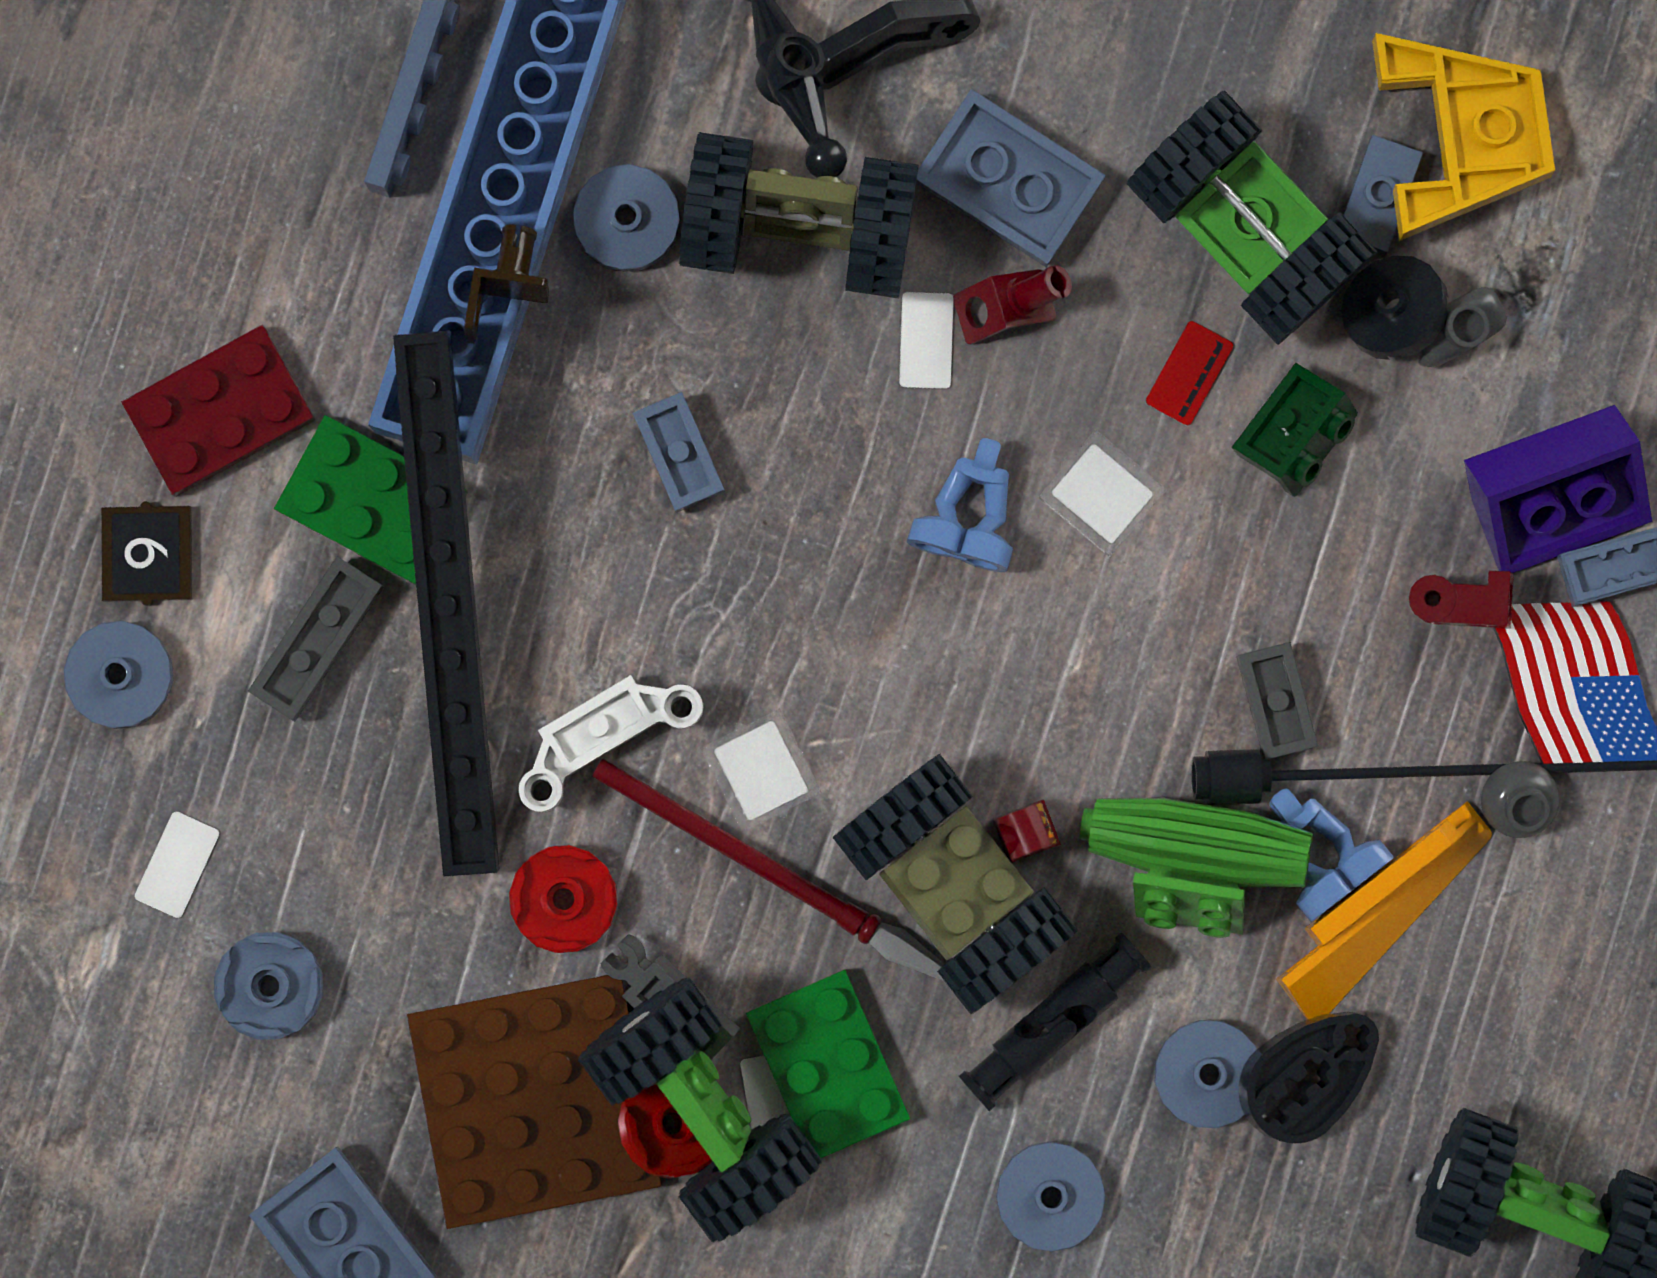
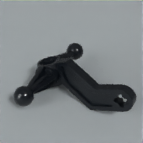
(799, 69)

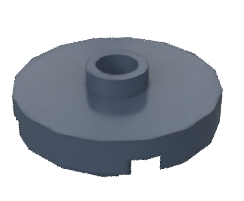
(632, 245)
(146, 680)
(240, 978)
(1179, 1068)
(1043, 1167)

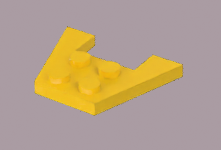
(1487, 126)

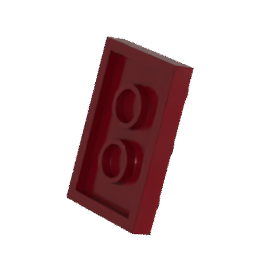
(218, 410)

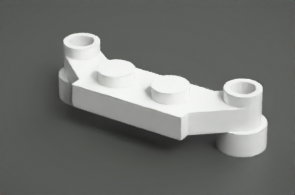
(598, 729)

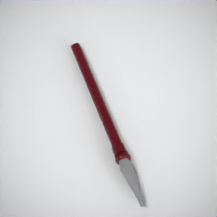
(890, 941)

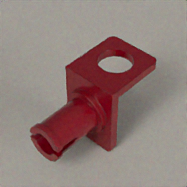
(1012, 301)

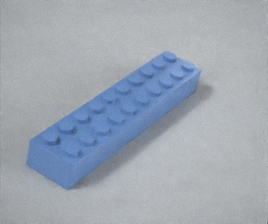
(504, 173)

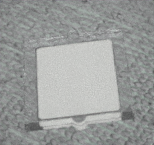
(1102, 493)
(761, 770)

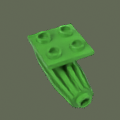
(1195, 858)

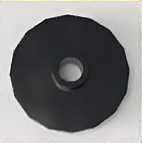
(1406, 326)

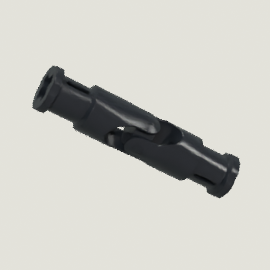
(1088, 994)

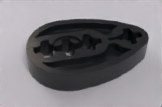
(1283, 1058)

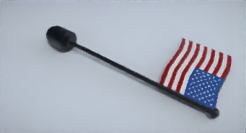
(1569, 684)

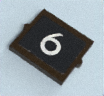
(146, 553)

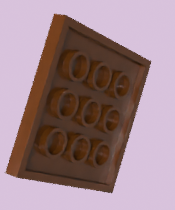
(513, 1107)

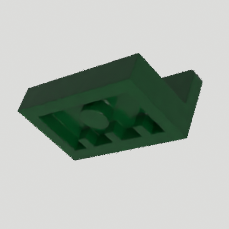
(1297, 429)

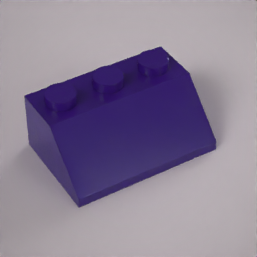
(1559, 489)

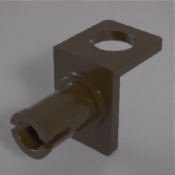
(508, 280)

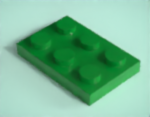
(353, 496)
(828, 1064)

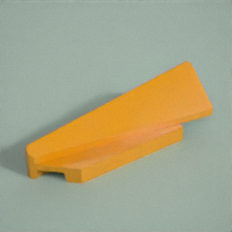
(1379, 911)

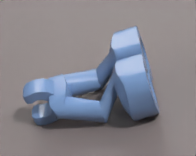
(978, 544)
(1354, 865)

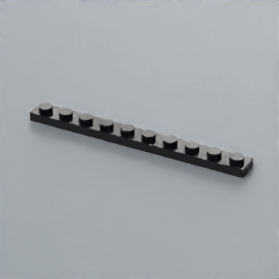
(446, 602)

